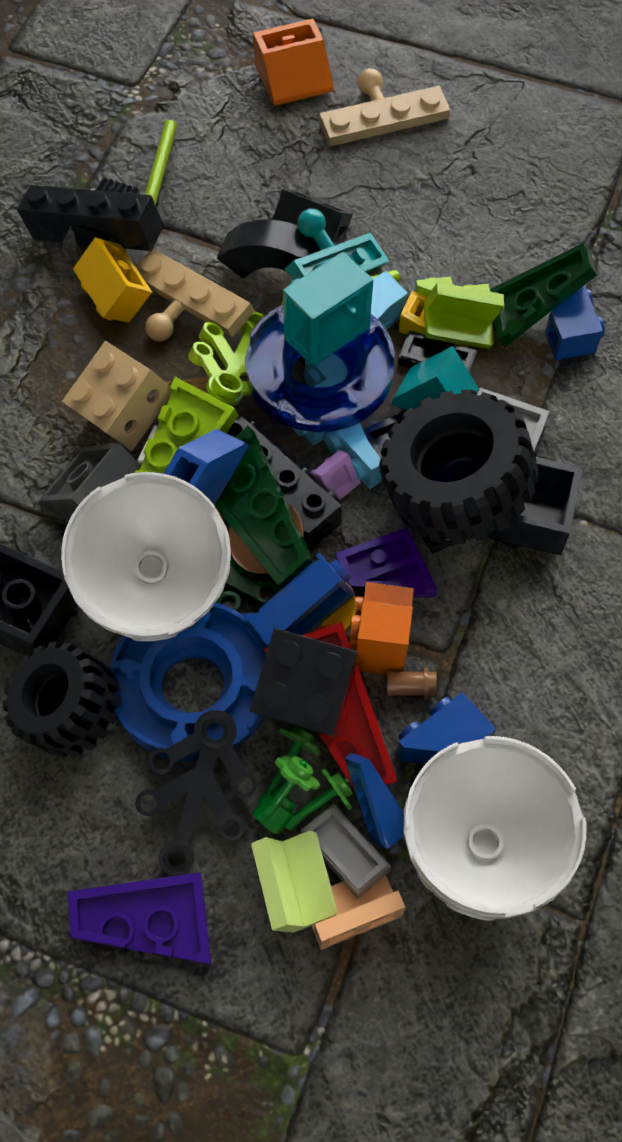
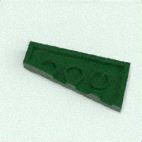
(261, 515)

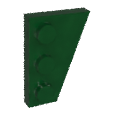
(541, 290)

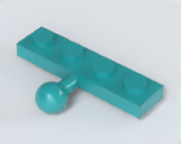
(362, 250)

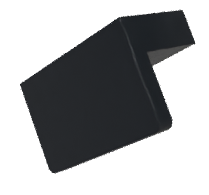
(293, 203)

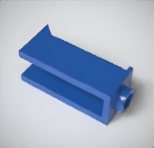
(304, 601)

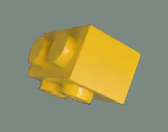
(112, 280)

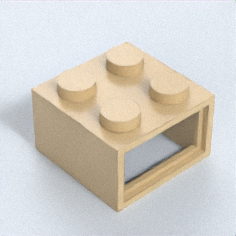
(115, 392)

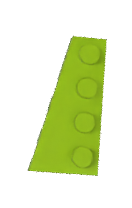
(184, 418)

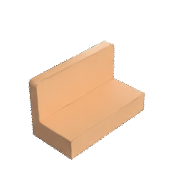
(359, 915)

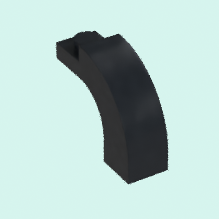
(264, 245)

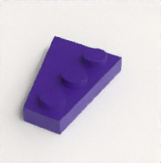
(145, 916)

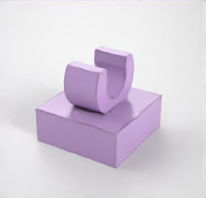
(336, 474)

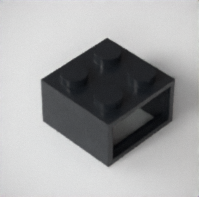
(550, 513)
(304, 682)

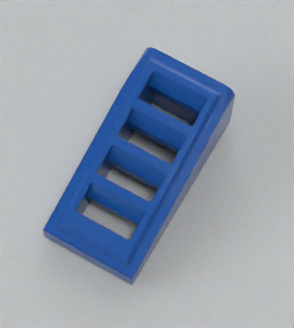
(378, 806)

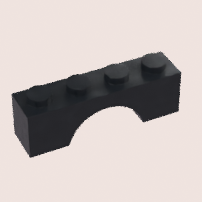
(124, 217)

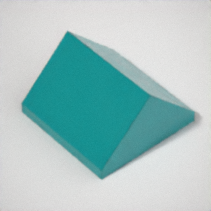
(434, 376)

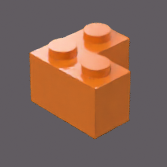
(382, 628)

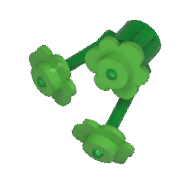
(275, 806)

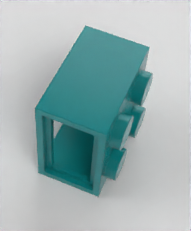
(327, 308)

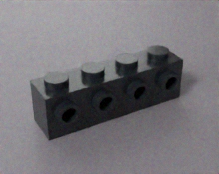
(316, 507)

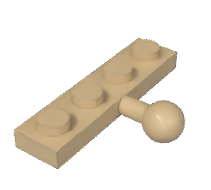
(381, 113)
(190, 293)

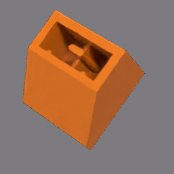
(292, 62)

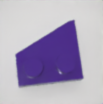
(388, 561)

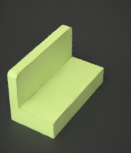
(294, 882)

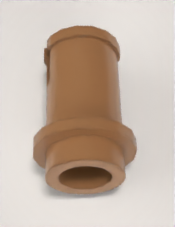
(412, 683)

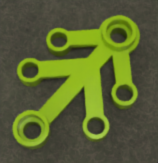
(224, 384)

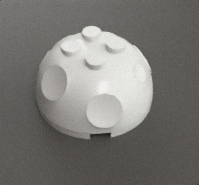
(146, 556)
(494, 828)

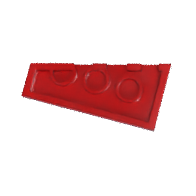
(358, 726)

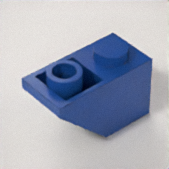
(574, 326)
(208, 462)
(450, 723)

